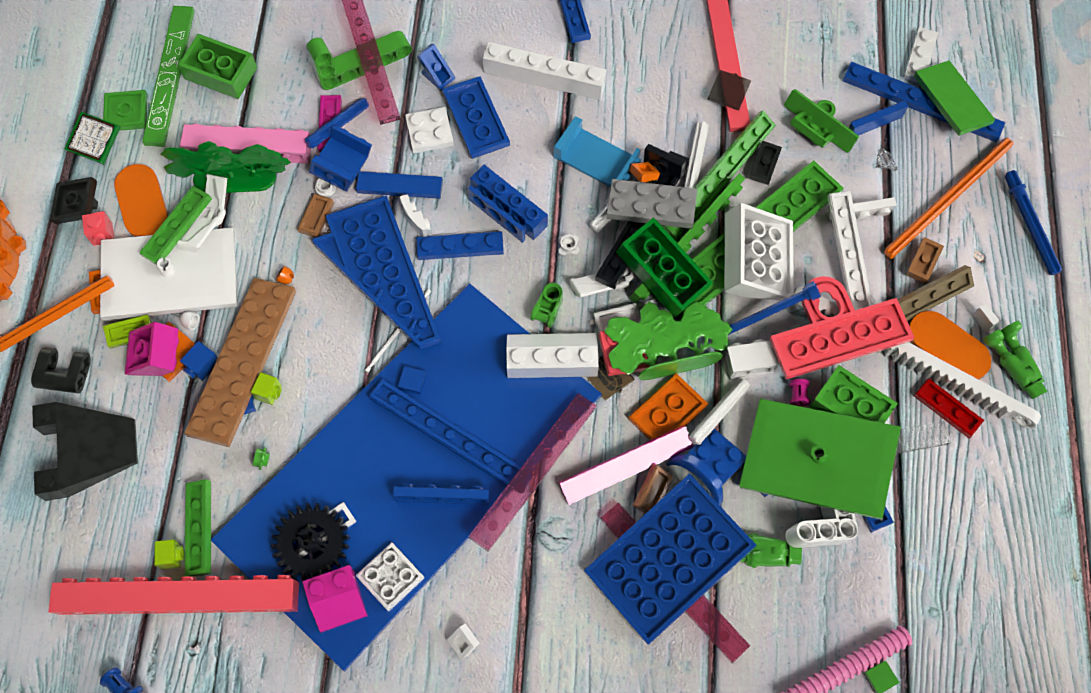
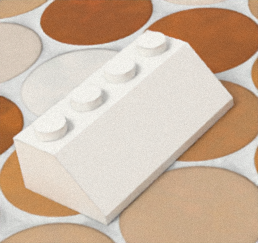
(552, 355)

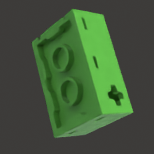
(853, 397)

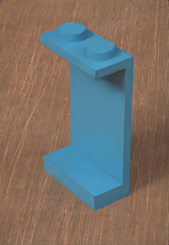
(594, 155)

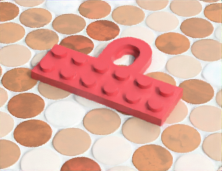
(839, 337)

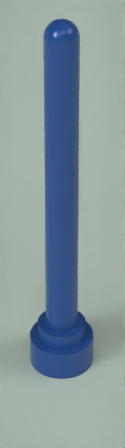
(809, 292)

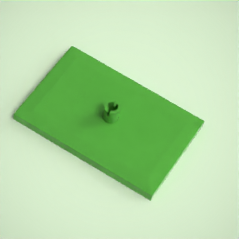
(848, 476)

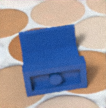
(341, 158)

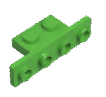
(818, 123)

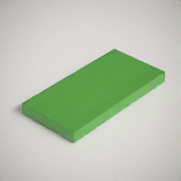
(954, 97)

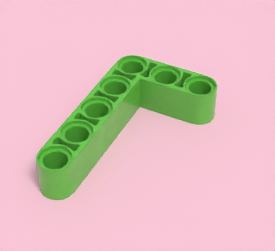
(346, 67)

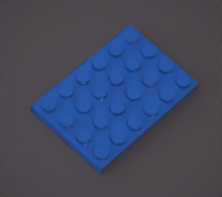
(669, 558)

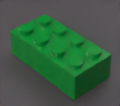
(664, 267)

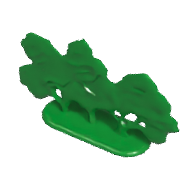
(245, 172)

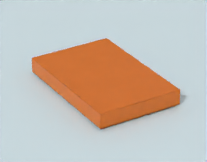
(668, 408)

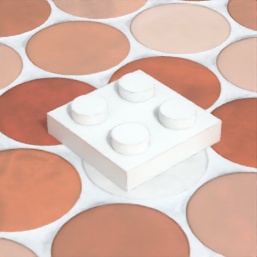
(429, 130)

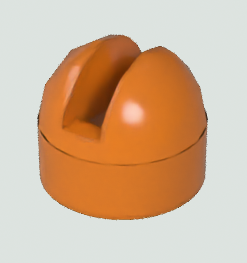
(285, 275)

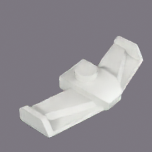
(209, 218)
(587, 285)

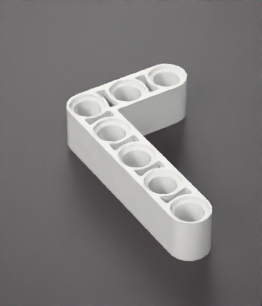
(830, 526)

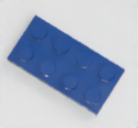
(476, 117)

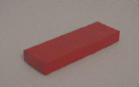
(948, 408)

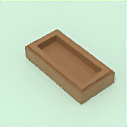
(314, 216)
(653, 488)

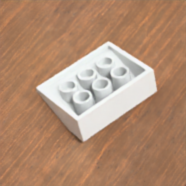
(758, 254)

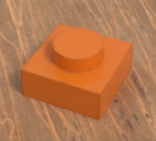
(644, 172)

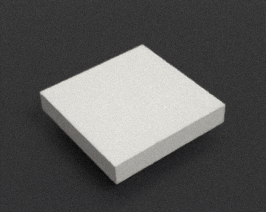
(390, 576)

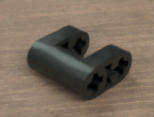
(46, 377)

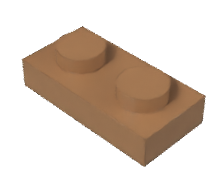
(924, 260)

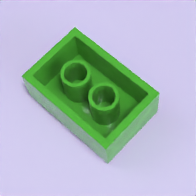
(217, 66)

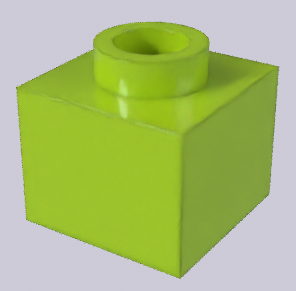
(266, 389)
(168, 554)

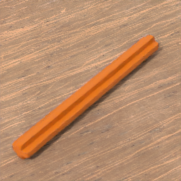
(55, 312)

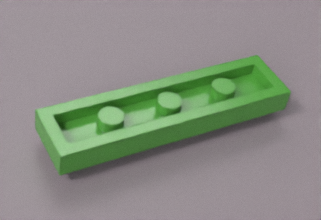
(176, 225)
(198, 528)

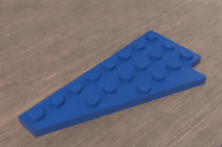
(374, 258)

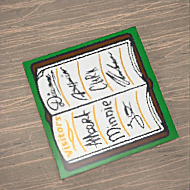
(92, 138)

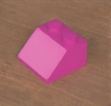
(152, 350)
(335, 598)

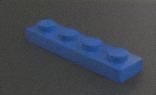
(460, 245)
(432, 494)

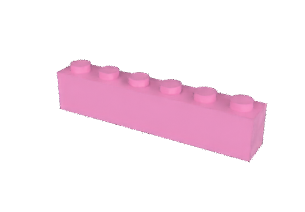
(287, 142)

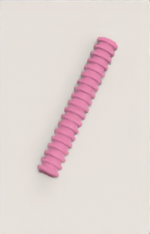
(854, 664)

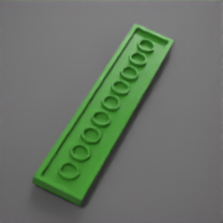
(795, 200)

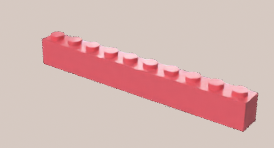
(174, 596)

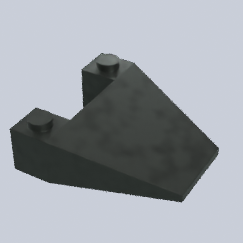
(89, 448)

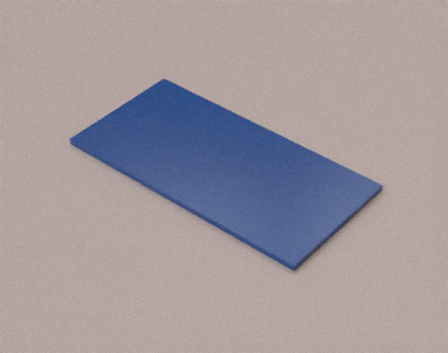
(372, 451)

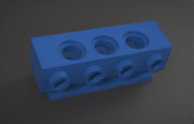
(506, 205)

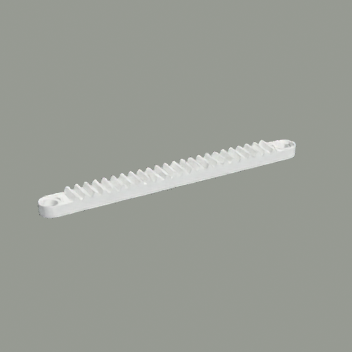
(950, 376)

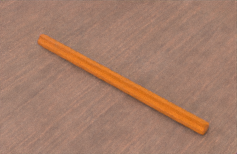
(948, 198)

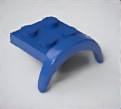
(712, 462)

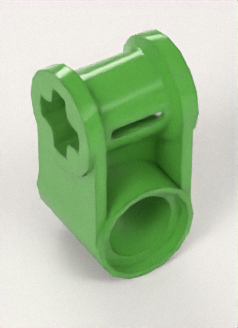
(546, 308)

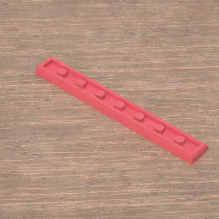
(727, 56)

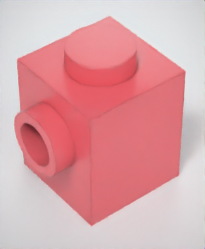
(97, 227)

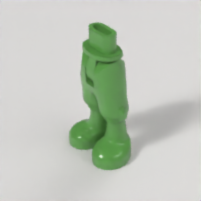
(1017, 362)
(772, 553)

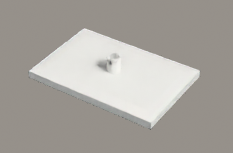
(175, 284)

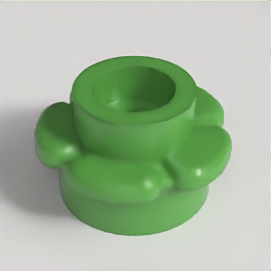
(261, 458)

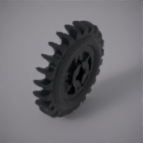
(290, 532)

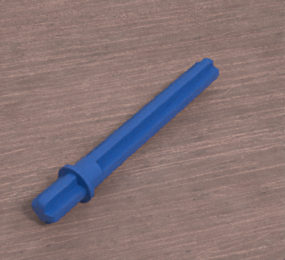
(1033, 223)

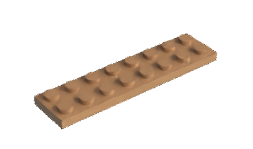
(240, 363)

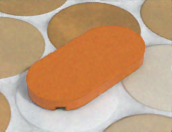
(140, 200)
(950, 343)

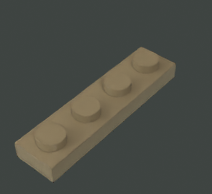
(936, 292)

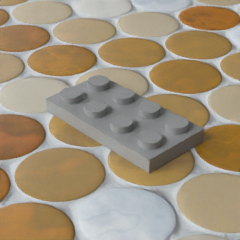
(643, 201)

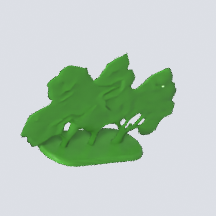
(663, 336)

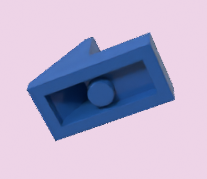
(435, 67)

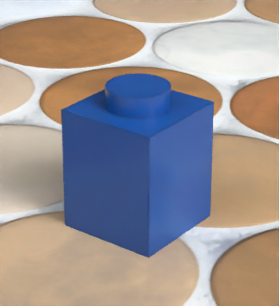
(199, 361)

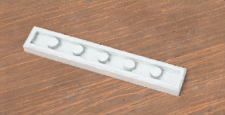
(849, 249)

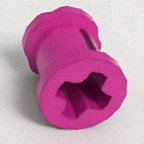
(802, 385)

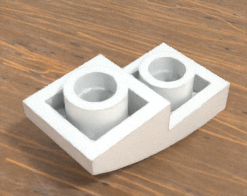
(414, 217)

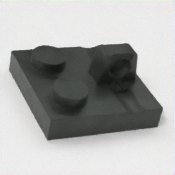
(73, 200)

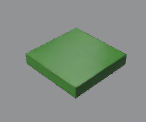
(126, 109)

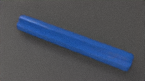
(339, 121)

